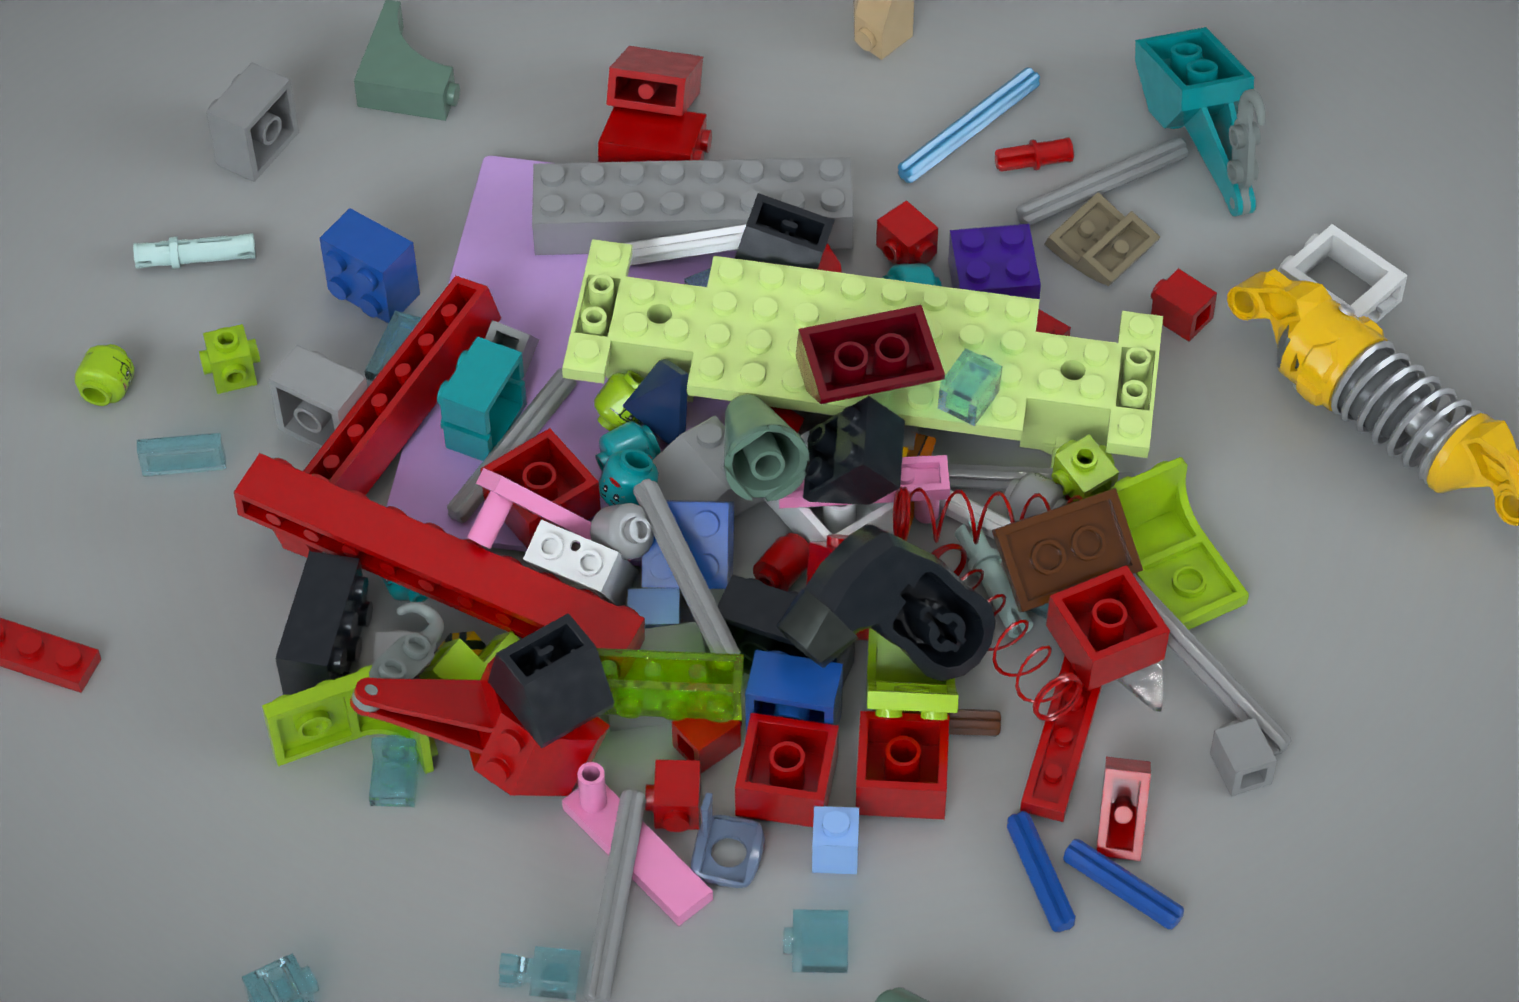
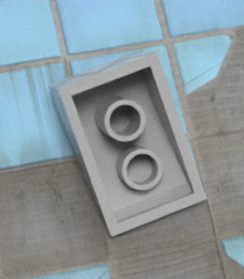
(695, 467)

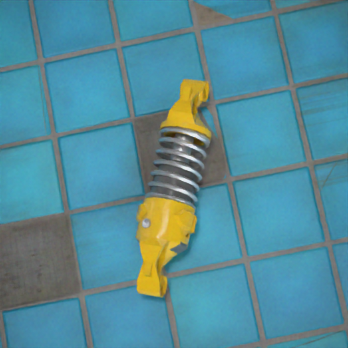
(1358, 374)

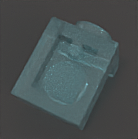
(394, 771)

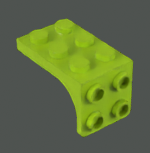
(1174, 550)
(899, 685)
(324, 718)

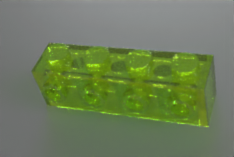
(674, 684)

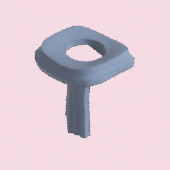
(718, 828)

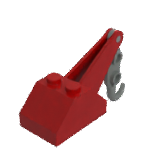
(470, 717)

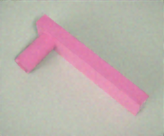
(922, 471)
(500, 500)
(656, 866)

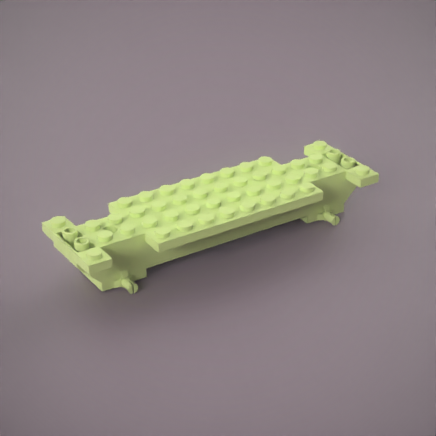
(744, 336)

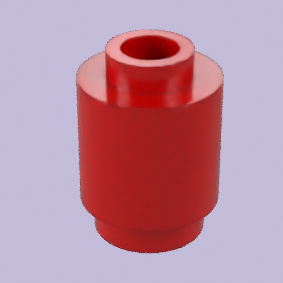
(783, 562)

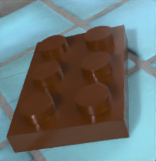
(1065, 547)

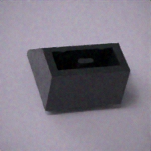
(784, 234)
(855, 455)
(552, 680)

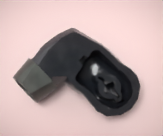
(899, 594)

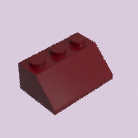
(868, 355)

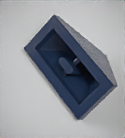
(661, 401)

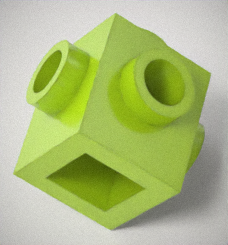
(230, 358)
(1084, 468)

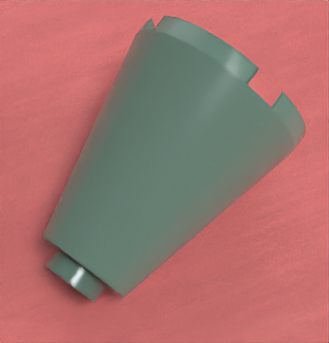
(761, 451)

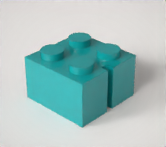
(482, 398)

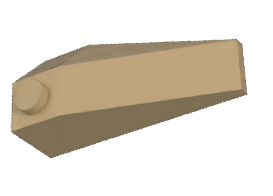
(882, 24)

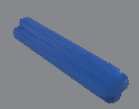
(1041, 872)
(1123, 884)

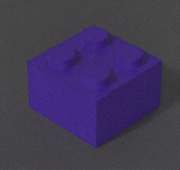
(994, 260)

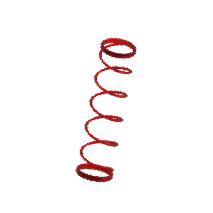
(902, 520)
(1051, 684)

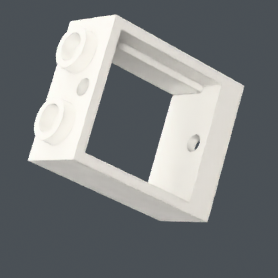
(1386, 280)
(582, 564)

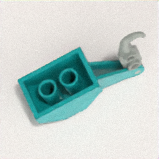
(1203, 86)

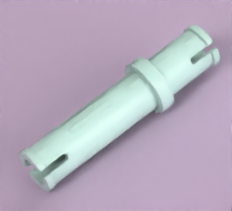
(194, 250)
(995, 580)

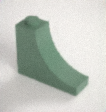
(400, 79)

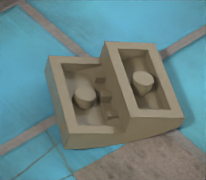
(1101, 240)

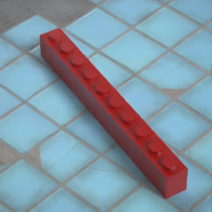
(425, 556)

